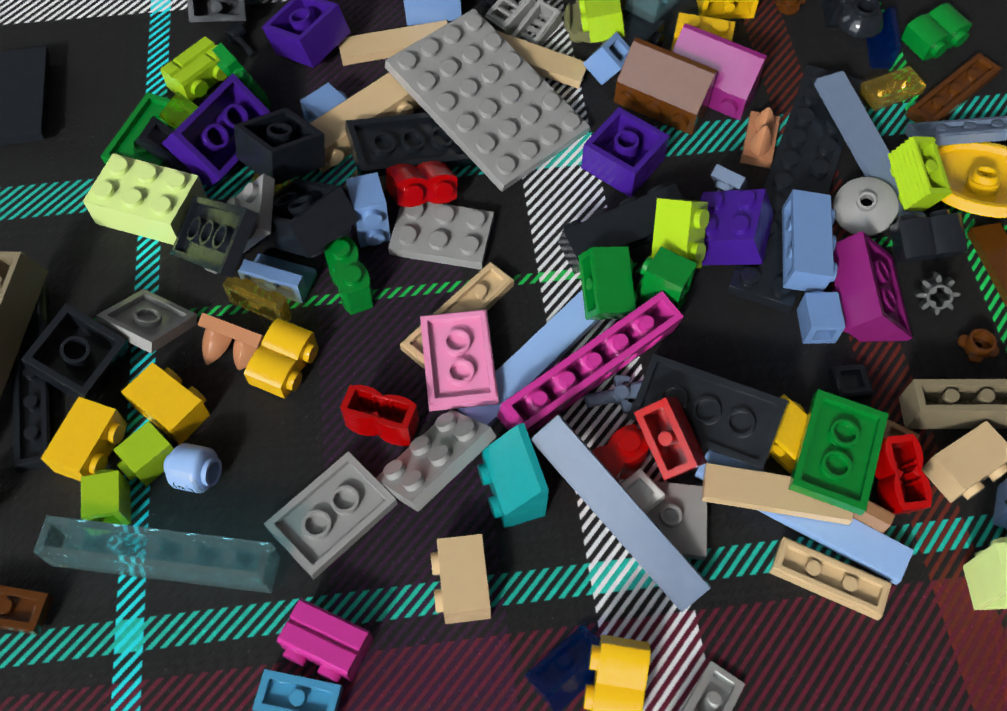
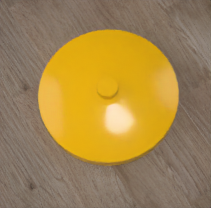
(976, 177)

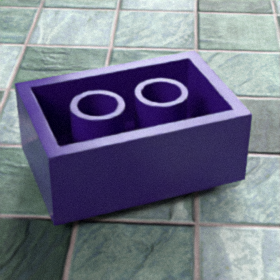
(208, 136)

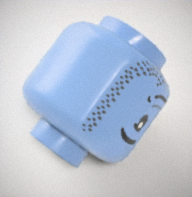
(192, 468)

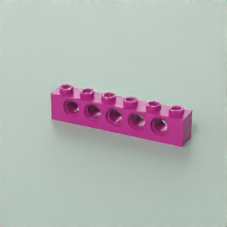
(590, 365)

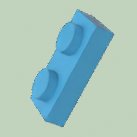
(295, 693)

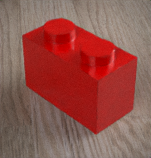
(670, 437)

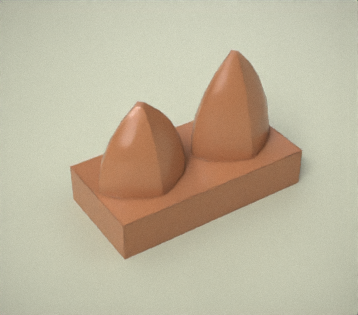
(760, 138)
(219, 336)

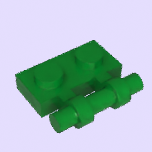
(230, 65)

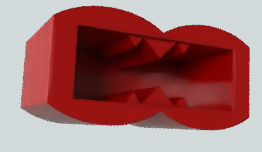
(421, 183)
(375, 414)
(624, 452)
(901, 481)

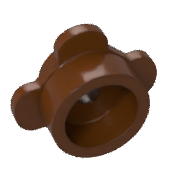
(789, 7)
(981, 338)

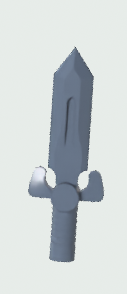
(618, 395)

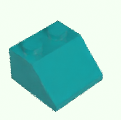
(514, 478)

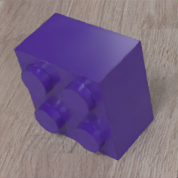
(306, 30)
(624, 151)
(737, 227)

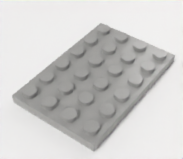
(487, 98)

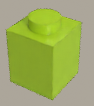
(143, 454)
(106, 497)

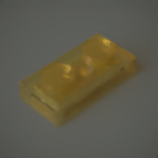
(892, 88)
(257, 300)

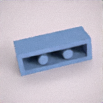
(808, 241)

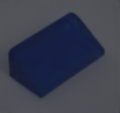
(885, 47)
(565, 670)

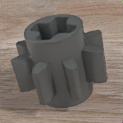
(942, 299)

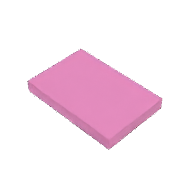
(458, 360)

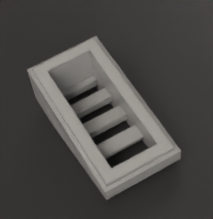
(539, 10)
(514, 18)

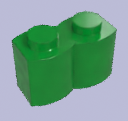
(936, 32)
(349, 275)

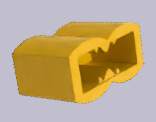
(281, 357)
(619, 675)

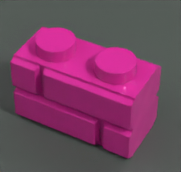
(324, 641)

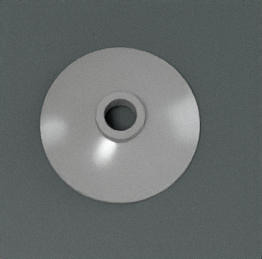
(870, 219)

